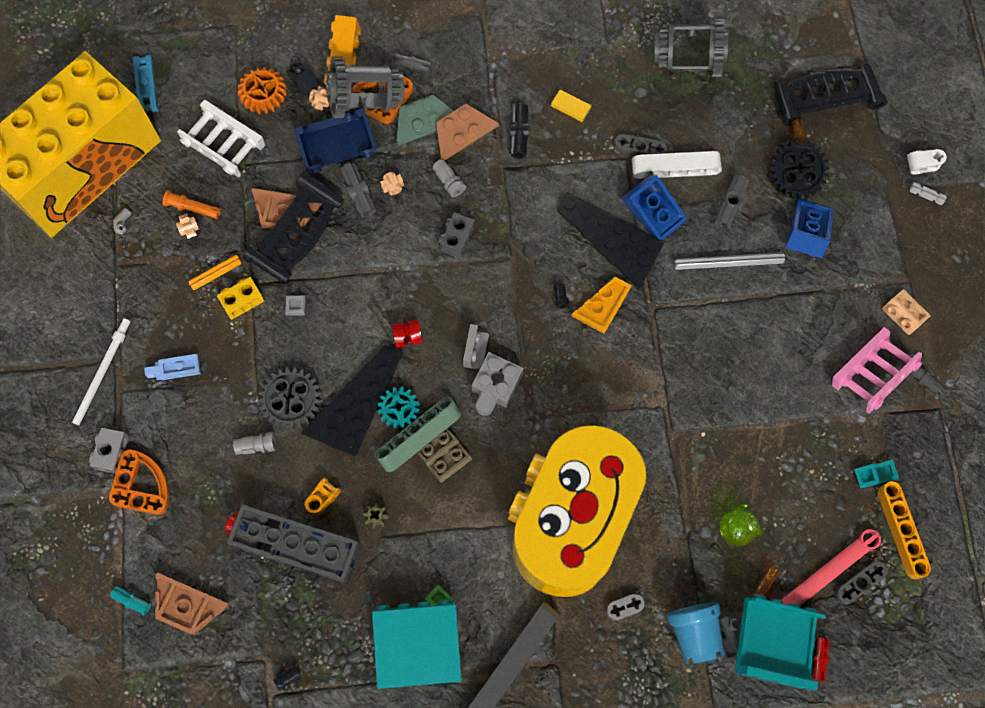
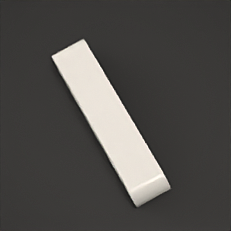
(677, 164)

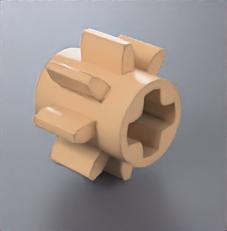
(318, 98)
(392, 183)
(187, 226)

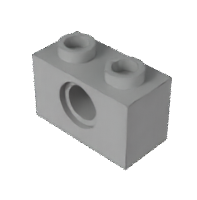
(108, 438)

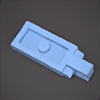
(174, 367)

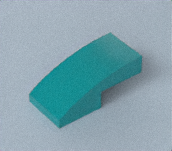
(876, 474)

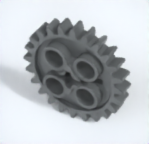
(272, 396)

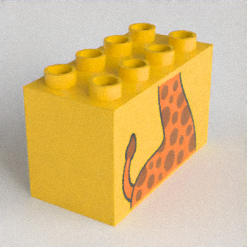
(71, 143)

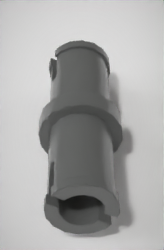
(413, 63)

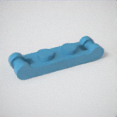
(145, 82)

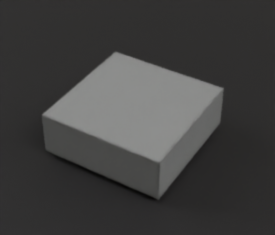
(295, 305)

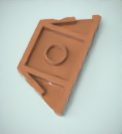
(461, 130)
(273, 205)
(184, 605)

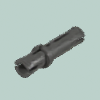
(923, 377)

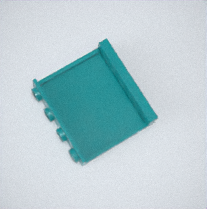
(777, 642)
(416, 644)

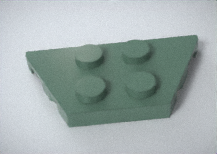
(419, 118)

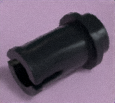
(561, 297)
(287, 678)

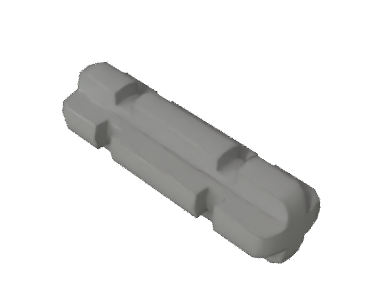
(928, 193)

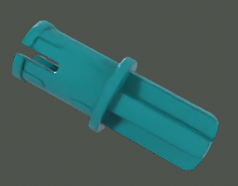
(130, 600)

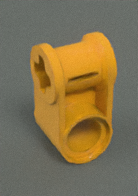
(322, 496)

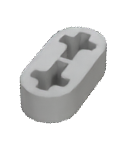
(627, 611)

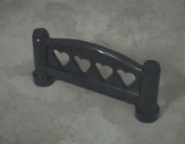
(794, 106)
(266, 255)

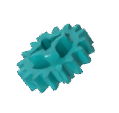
(391, 409)

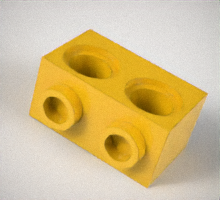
(243, 302)

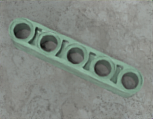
(418, 434)

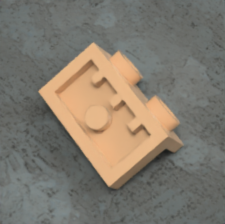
(906, 312)

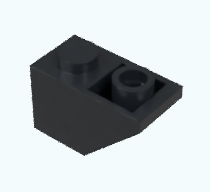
(302, 78)

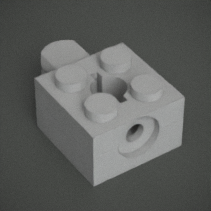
(495, 383)

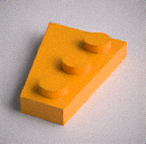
(603, 306)

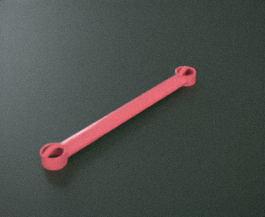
(832, 569)

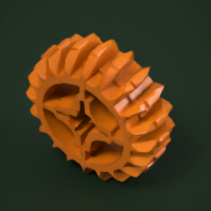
(269, 82)

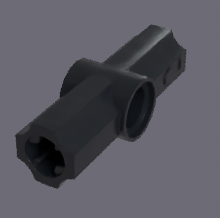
(519, 131)

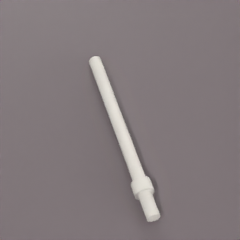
(118, 337)

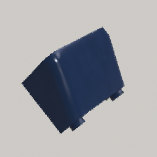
(335, 140)

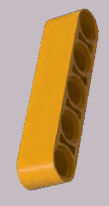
(901, 540)

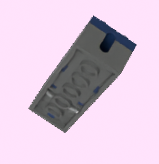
(292, 543)

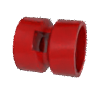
(407, 333)

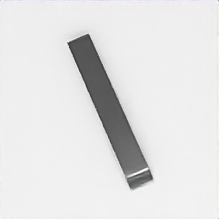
(516, 657)

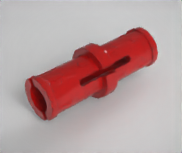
(821, 659)

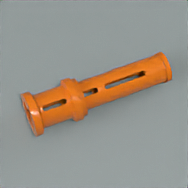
(183, 203)

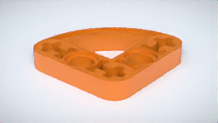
(375, 113)
(127, 488)

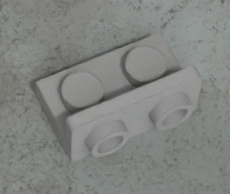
(475, 348)

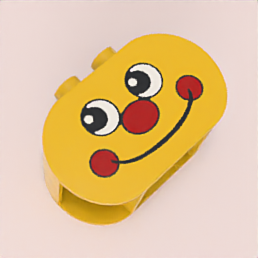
(576, 510)

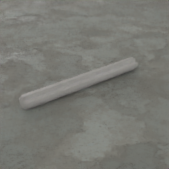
(729, 261)

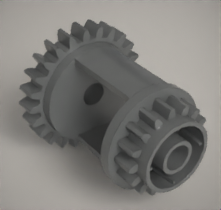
(717, 46)
(339, 87)

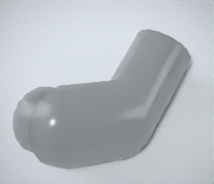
(119, 221)

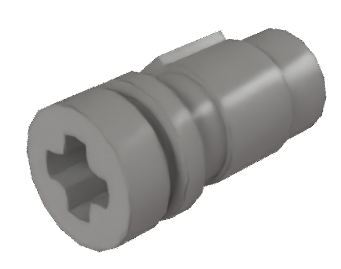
(447, 176)
(254, 444)

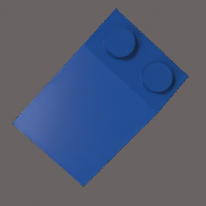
(654, 207)
(810, 228)

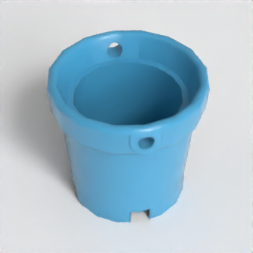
(698, 631)

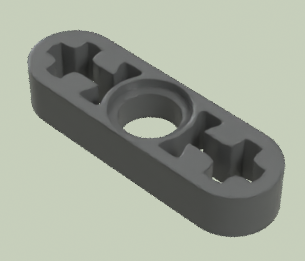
(634, 151)
(869, 584)

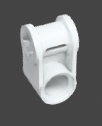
(926, 161)

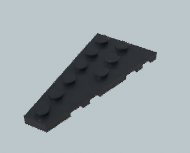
(616, 241)
(351, 412)

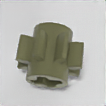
(378, 511)

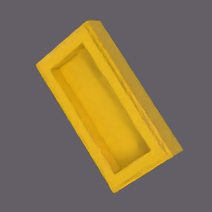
(571, 105)

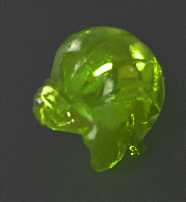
(739, 526)

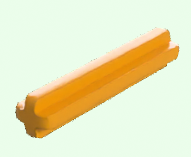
(214, 272)

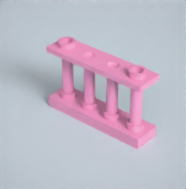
(869, 353)

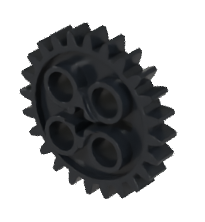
(797, 153)

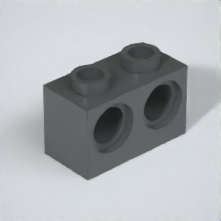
(460, 236)

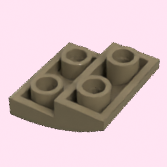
(444, 455)

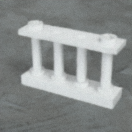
(223, 121)

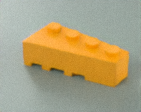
(344, 40)

